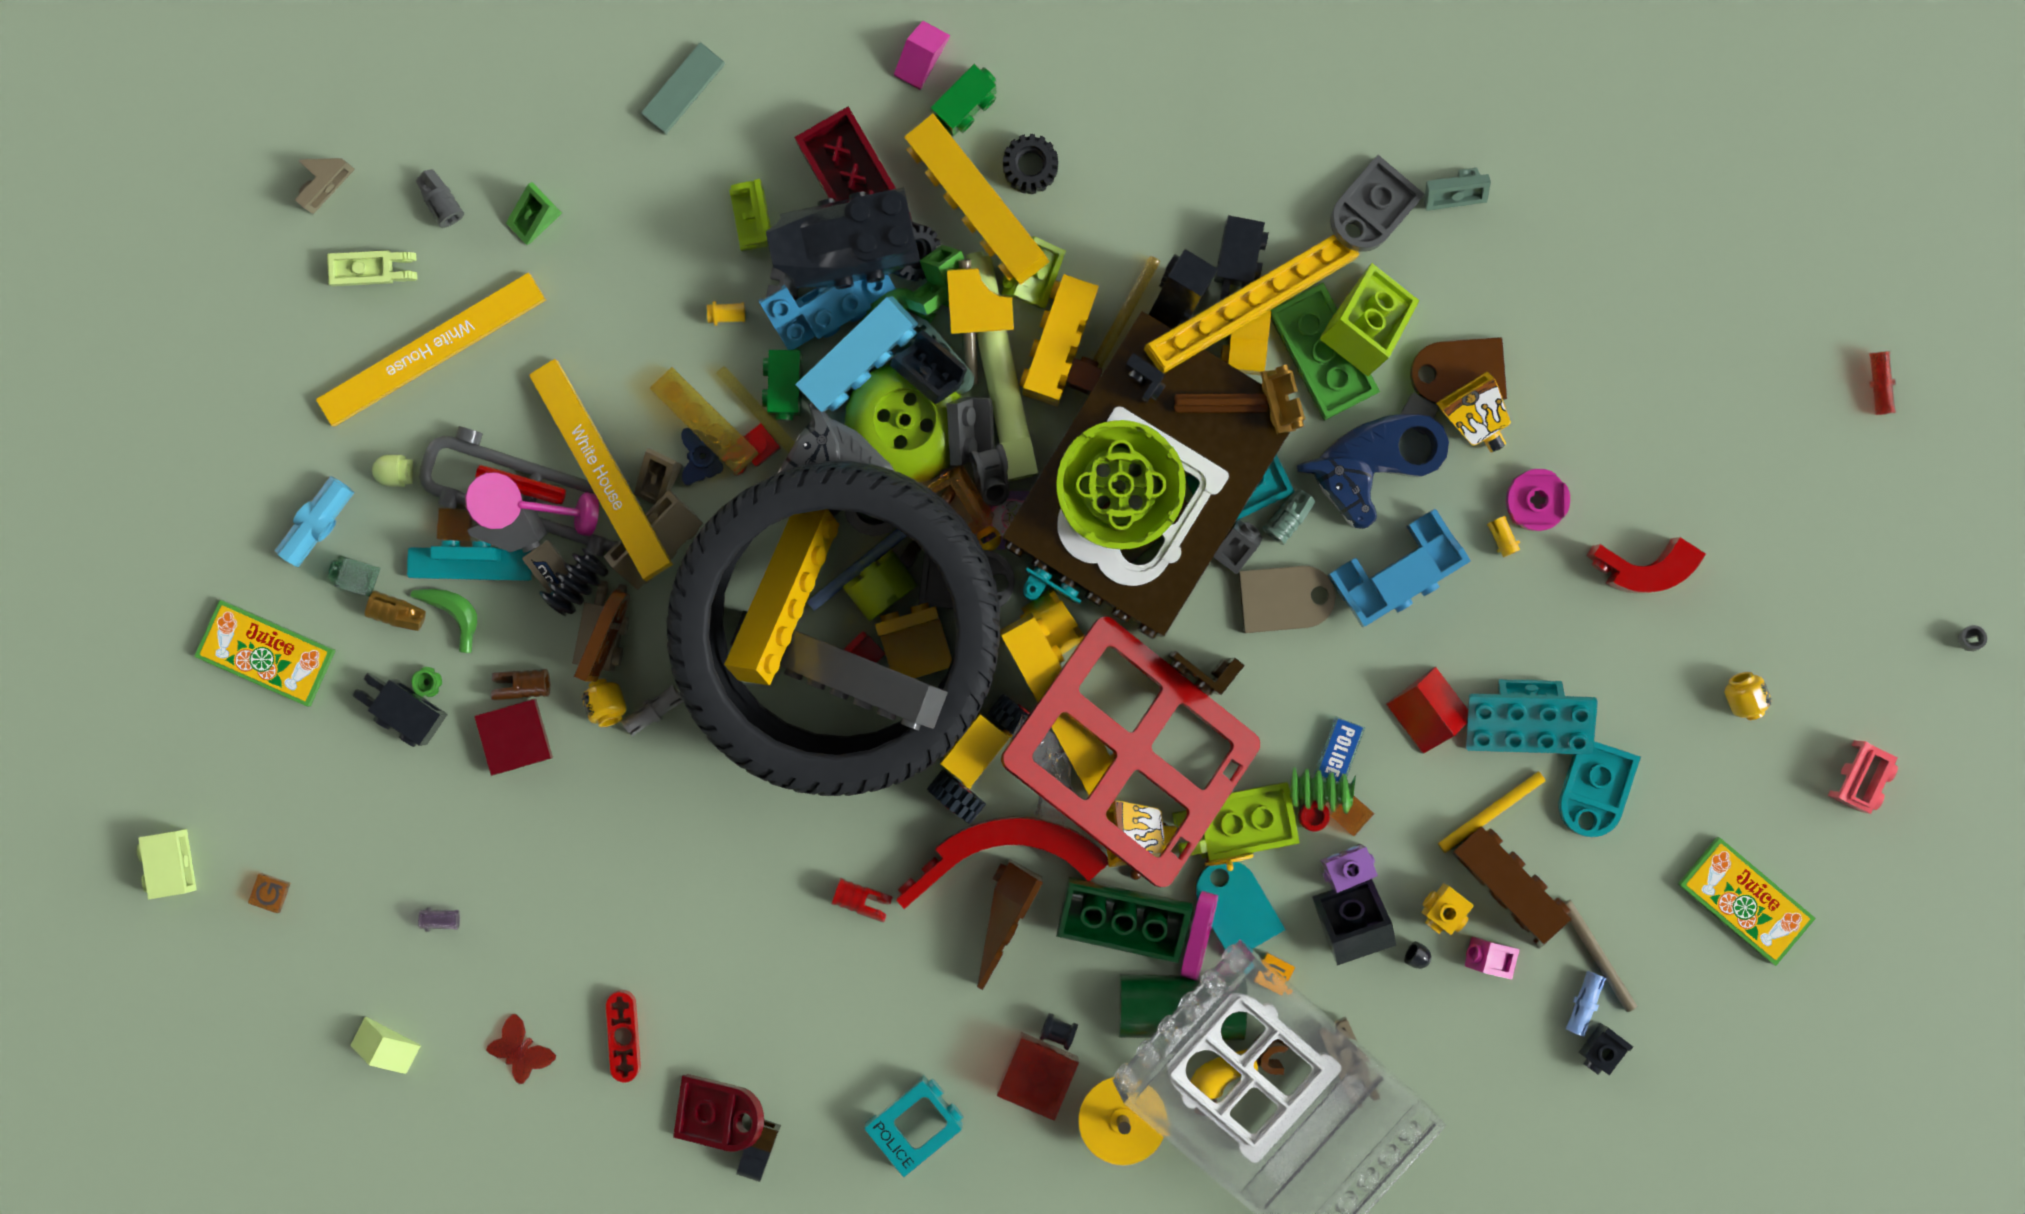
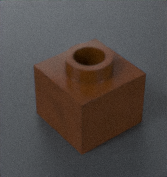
(1083, 375)

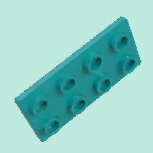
(1531, 719)

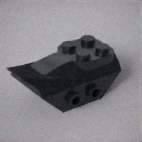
(845, 240)

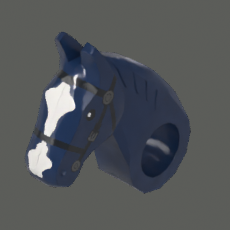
(1350, 463)

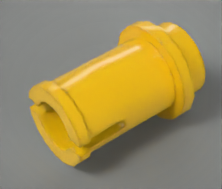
(725, 313)
(1503, 536)

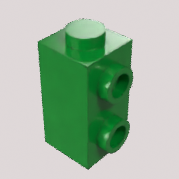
(964, 99)
(783, 372)

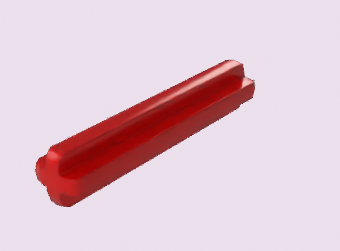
(529, 486)

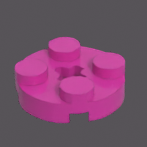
(1550, 487)

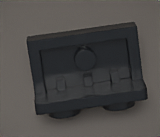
(930, 368)

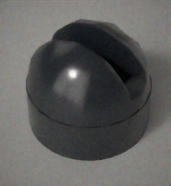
(1418, 956)

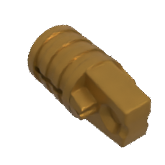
(394, 611)

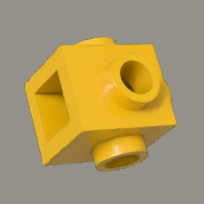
(1456, 913)

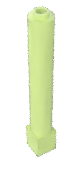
(1004, 387)

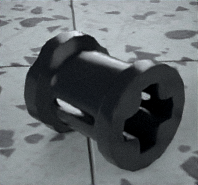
(1058, 1031)

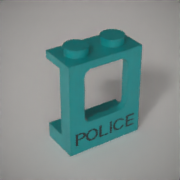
(895, 1145)

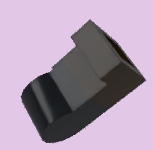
(756, 1156)

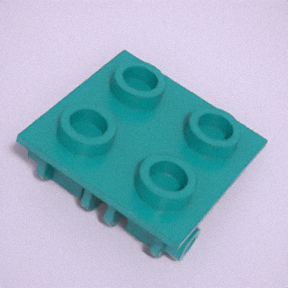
(1039, 580)

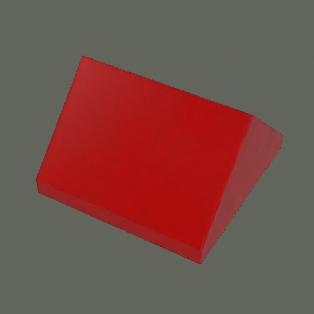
(1429, 711)

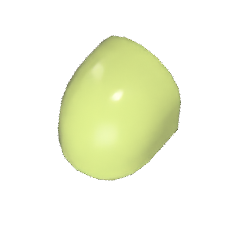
(393, 470)

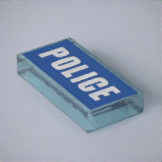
(1340, 748)

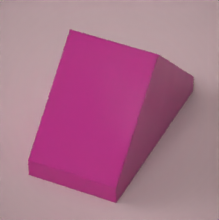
(920, 54)

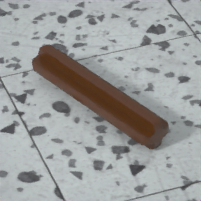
(1220, 403)

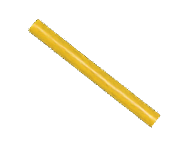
(1491, 812)

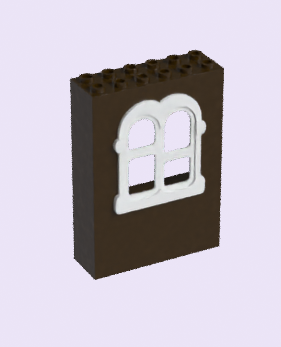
(1218, 449)

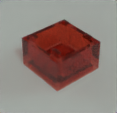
(1037, 1076)

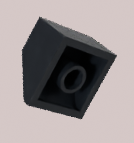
(1354, 922)

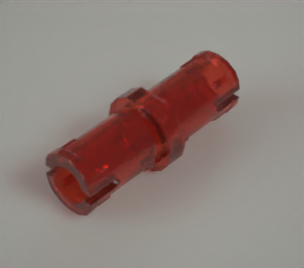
(1882, 382)

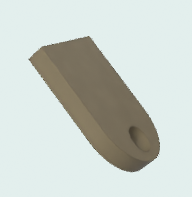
(1282, 598)

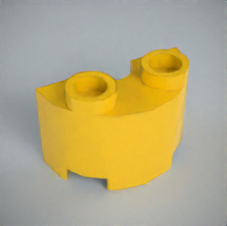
(1059, 621)

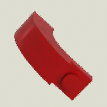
(1668, 570)

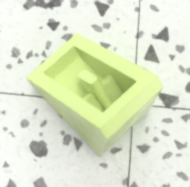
(384, 1047)

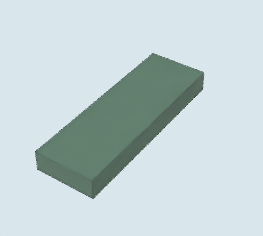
(683, 88)

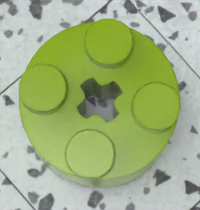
(880, 585)

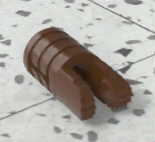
(525, 684)

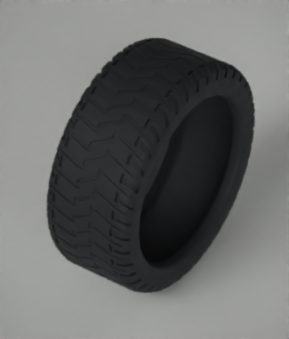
(758, 737)

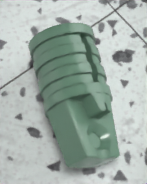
(1289, 516)

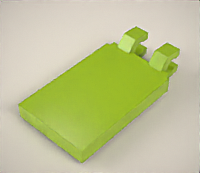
(1248, 823)

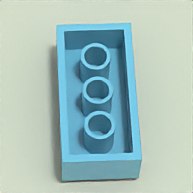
(857, 353)

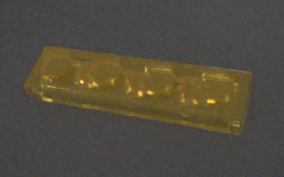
(704, 421)

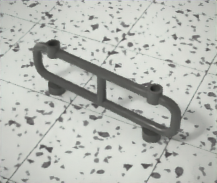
(468, 442)

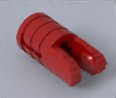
(854, 896)

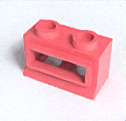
(1856, 772)

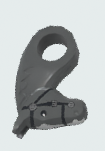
(833, 441)

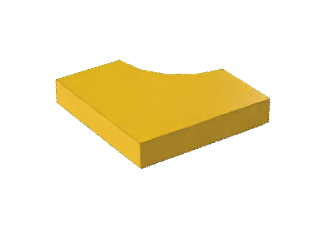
(974, 305)

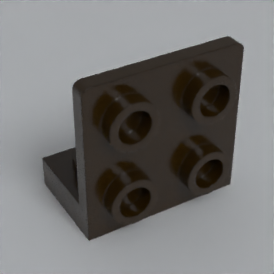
(1223, 673)

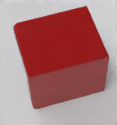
(865, 647)

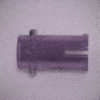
(438, 919)

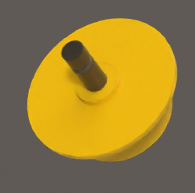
(1113, 1129)

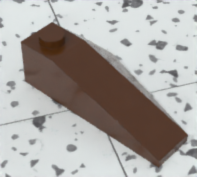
(1010, 902)

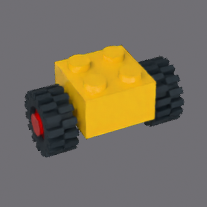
(972, 756)

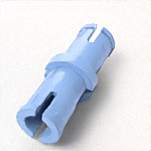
(1585, 1003)

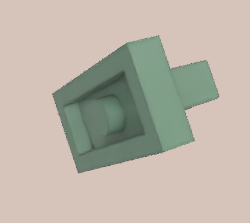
(1464, 190)

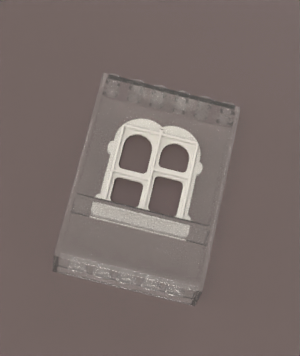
(1329, 1141)

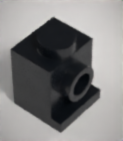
(1599, 1040)

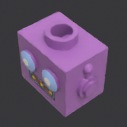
(1337, 866)

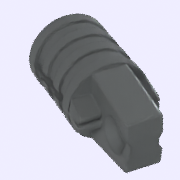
(439, 199)

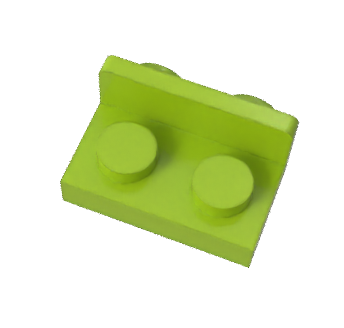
(1039, 286)

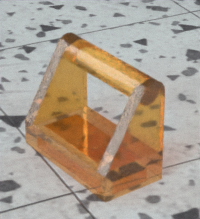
(969, 496)

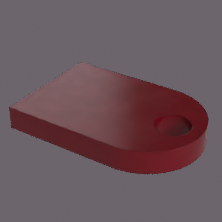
(713, 1114)

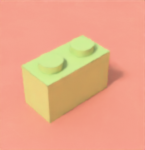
(166, 864)

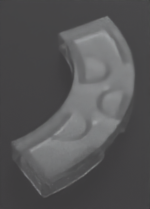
(1054, 760)

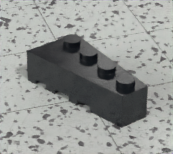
(1182, 289)

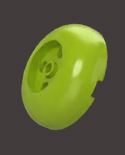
(1118, 446)
(925, 451)

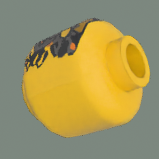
(1748, 696)
(604, 703)

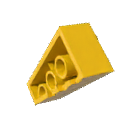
(1059, 340)

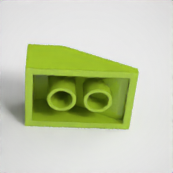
(1370, 320)

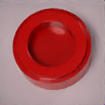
(1313, 818)

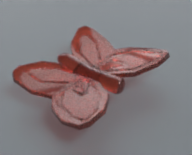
(517, 1052)

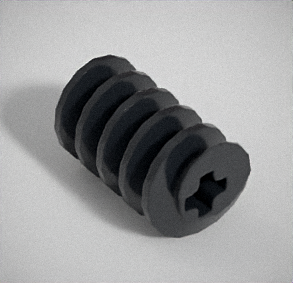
(574, 583)

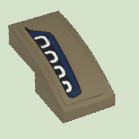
(544, 563)

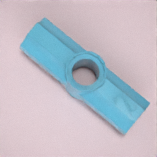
(314, 521)

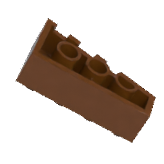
(1513, 885)

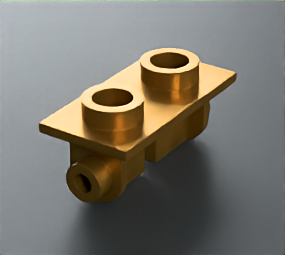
(1285, 413)

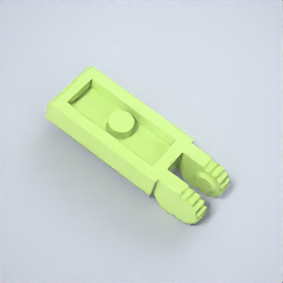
(368, 268)

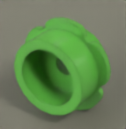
(418, 682)

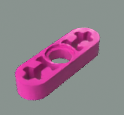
(1199, 935)

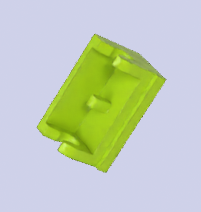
(750, 214)

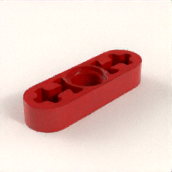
(632, 1058)

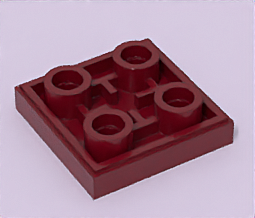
(513, 737)

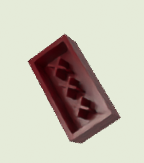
(843, 157)

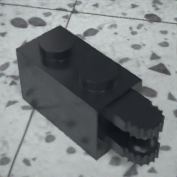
(1240, 253)
(402, 710)

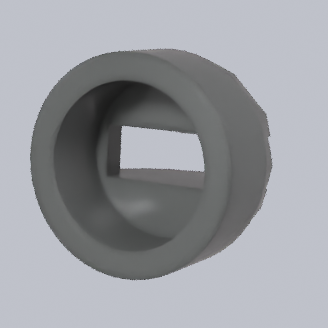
(1972, 632)

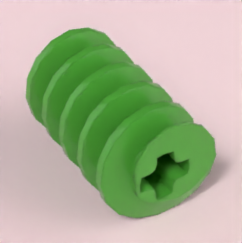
(1322, 790)

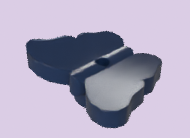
(697, 468)

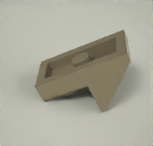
(328, 177)

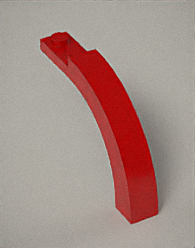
(1002, 831)

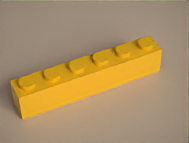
(977, 200)
(781, 597)
(1039, 667)

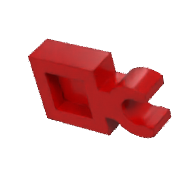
(763, 443)

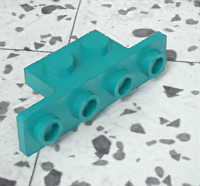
(467, 563)

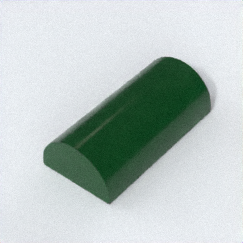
(1124, 919)
(1150, 998)

